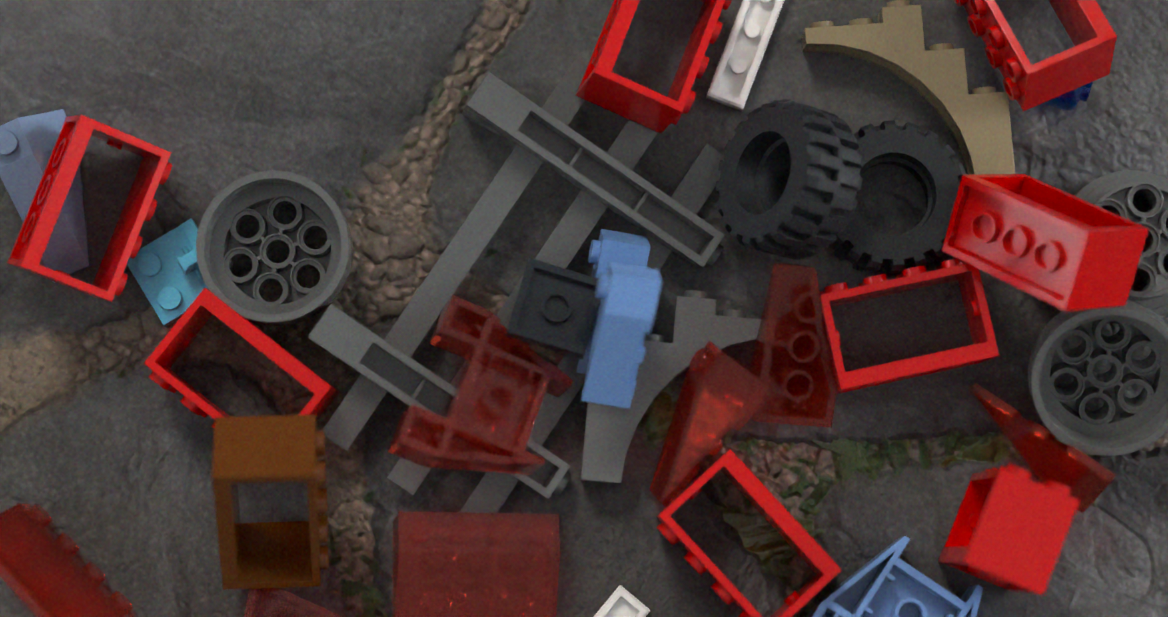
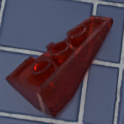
(1043, 453)

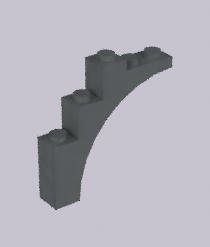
(694, 325)

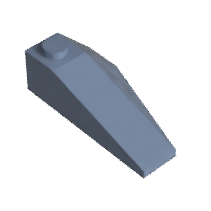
(23, 158)

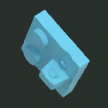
(170, 272)

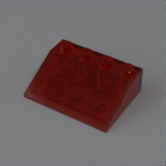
(475, 564)
(49, 572)

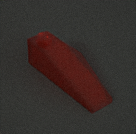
(794, 351)
(713, 399)

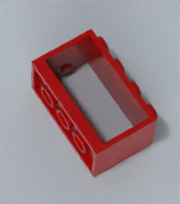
(1057, 74)
(632, 99)
(54, 189)
(1044, 241)
(977, 314)
(185, 332)
(777, 517)
(1009, 529)

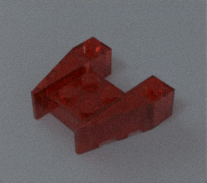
(492, 402)

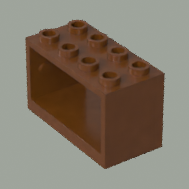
(269, 451)

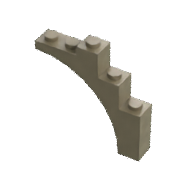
(897, 44)

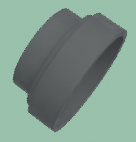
(1115, 194)
(261, 198)
(1122, 422)

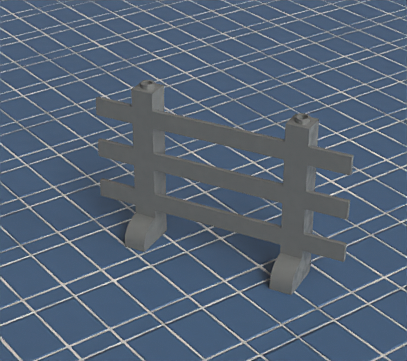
(604, 183)

